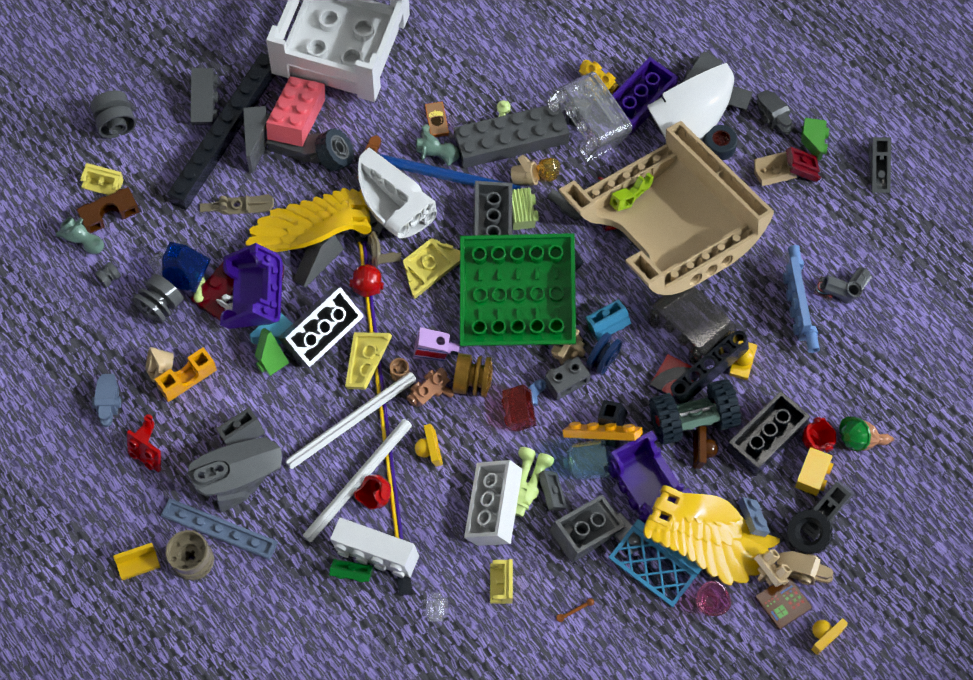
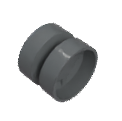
(112, 114)

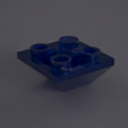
(184, 266)

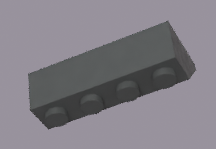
(492, 208)

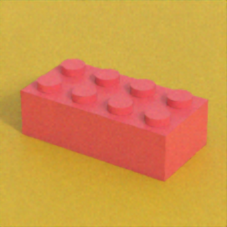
(295, 111)

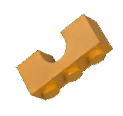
(197, 368)

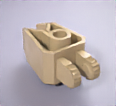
(806, 568)

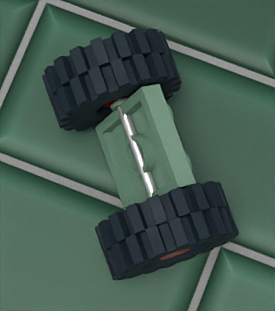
(718, 407)

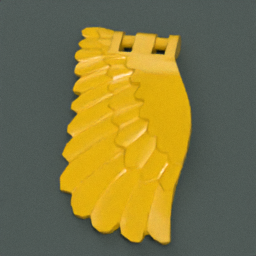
(311, 221)
(709, 533)

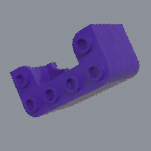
(642, 474)

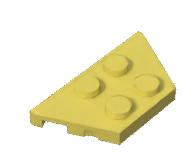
(429, 265)

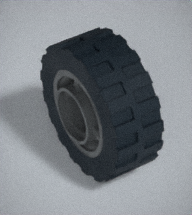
(334, 149)

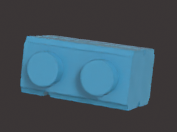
(608, 319)

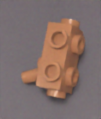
(434, 384)

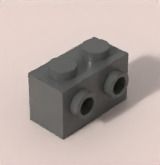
(567, 378)

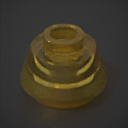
(548, 169)

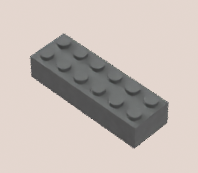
(510, 136)

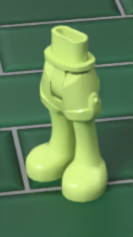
(528, 490)

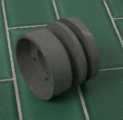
(157, 298)

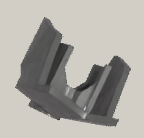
(239, 470)

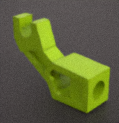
(625, 198)

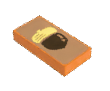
(437, 119)

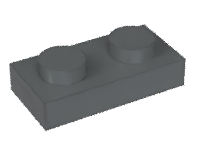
(552, 490)

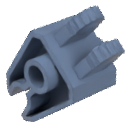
(106, 399)

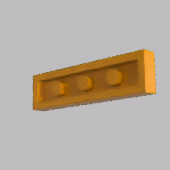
(608, 432)

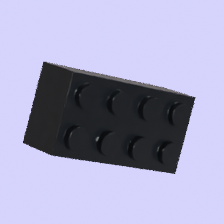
(768, 433)

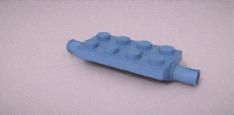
(797, 296)

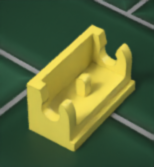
(101, 179)
(501, 581)

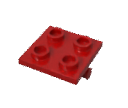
(141, 449)

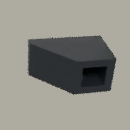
(612, 413)

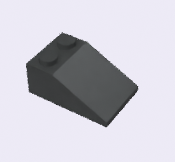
(255, 134)
(586, 528)

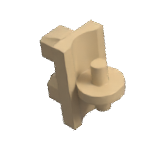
(569, 351)
(770, 571)

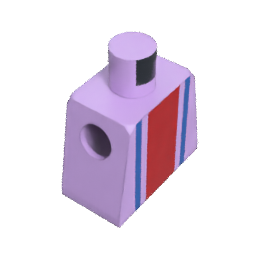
(433, 345)

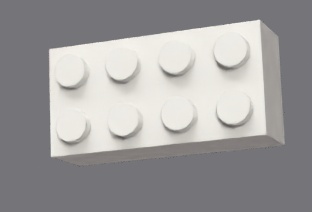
(493, 503)
(374, 547)

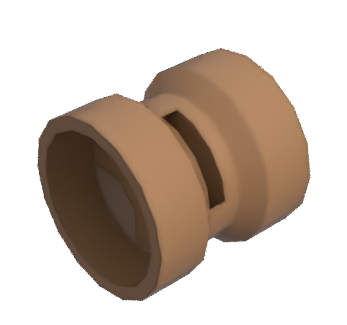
(398, 365)

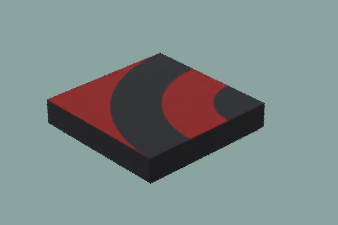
(668, 373)

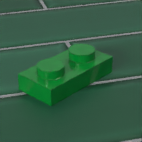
(351, 570)

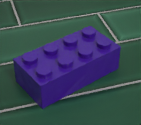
(642, 89)

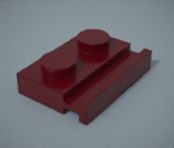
(803, 164)

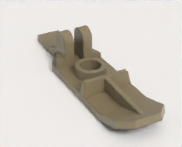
(248, 204)

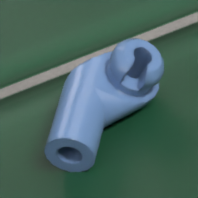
(536, 388)

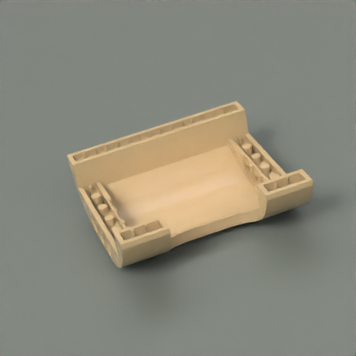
(688, 220)

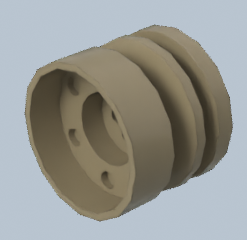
(188, 544)

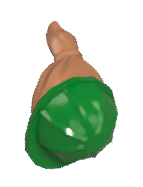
(861, 435)

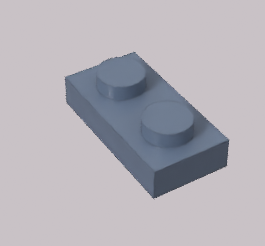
(753, 517)

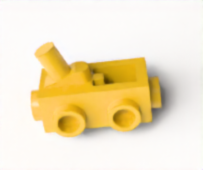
(607, 78)

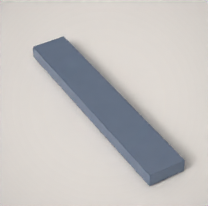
(219, 529)

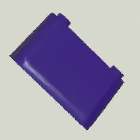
(255, 288)

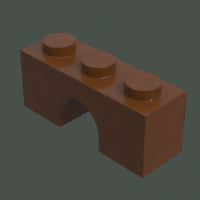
(120, 201)

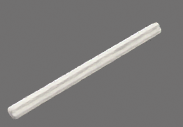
(350, 420)
(357, 480)

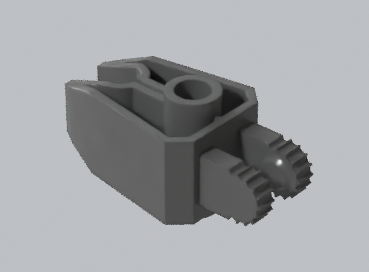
(774, 111)

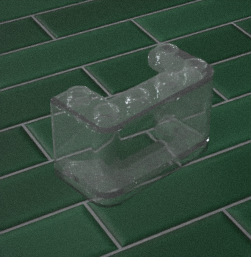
(593, 112)

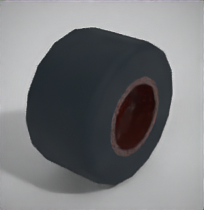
(721, 141)

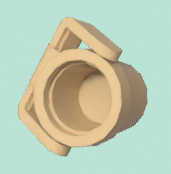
(525, 173)
(158, 361)

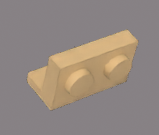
(773, 169)

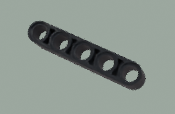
(713, 358)

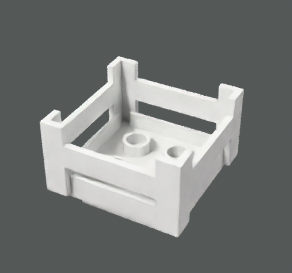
(337, 42)

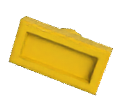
(742, 367)
(429, 446)
(826, 633)

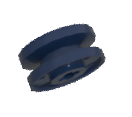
(604, 353)

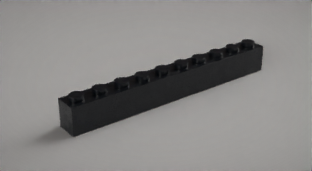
(221, 133)

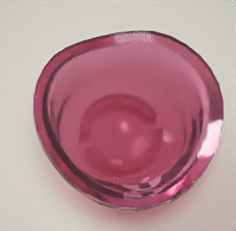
(713, 599)

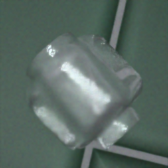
(435, 607)

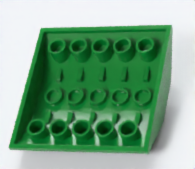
(517, 290)

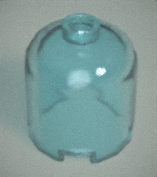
(587, 460)

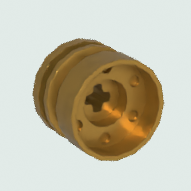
(472, 375)

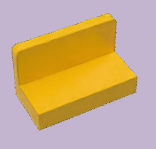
(137, 561)

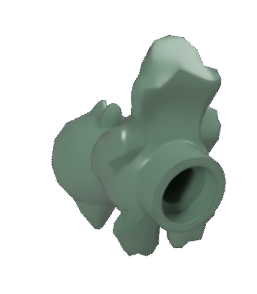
(430, 146)
(76, 232)

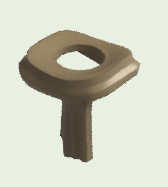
(378, 258)

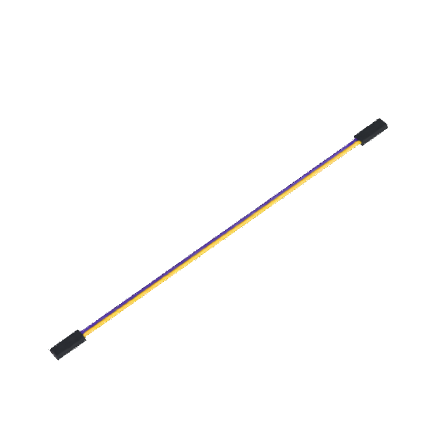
(404, 584)

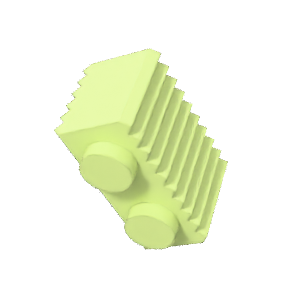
(522, 209)

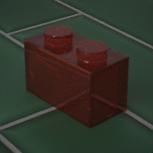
(518, 408)

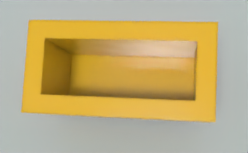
(813, 472)

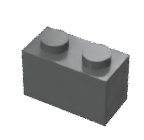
(240, 428)

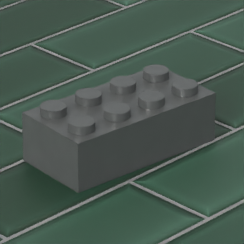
(320, 327)

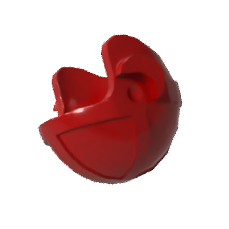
(367, 281)
(819, 435)
(373, 492)

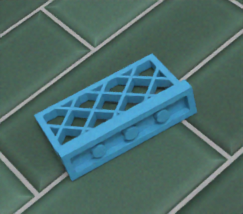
(681, 561)

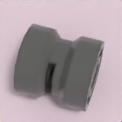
(107, 274)

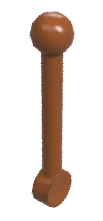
(560, 617)

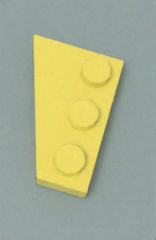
(364, 358)

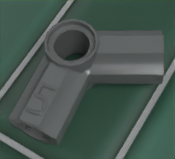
(841, 288)

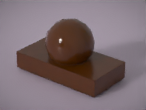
(702, 447)

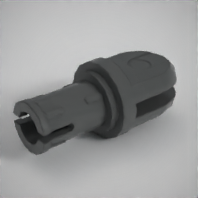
(564, 205)

